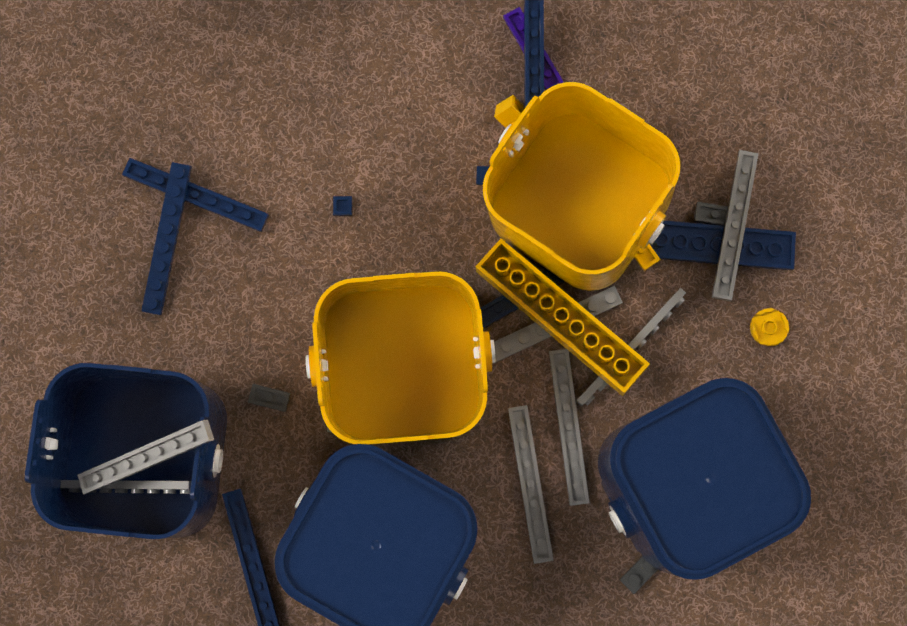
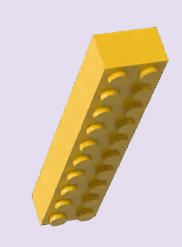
(562, 317)

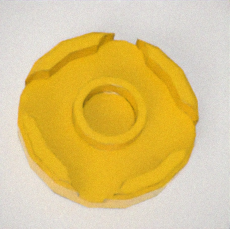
(765, 323)

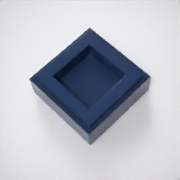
(342, 205)

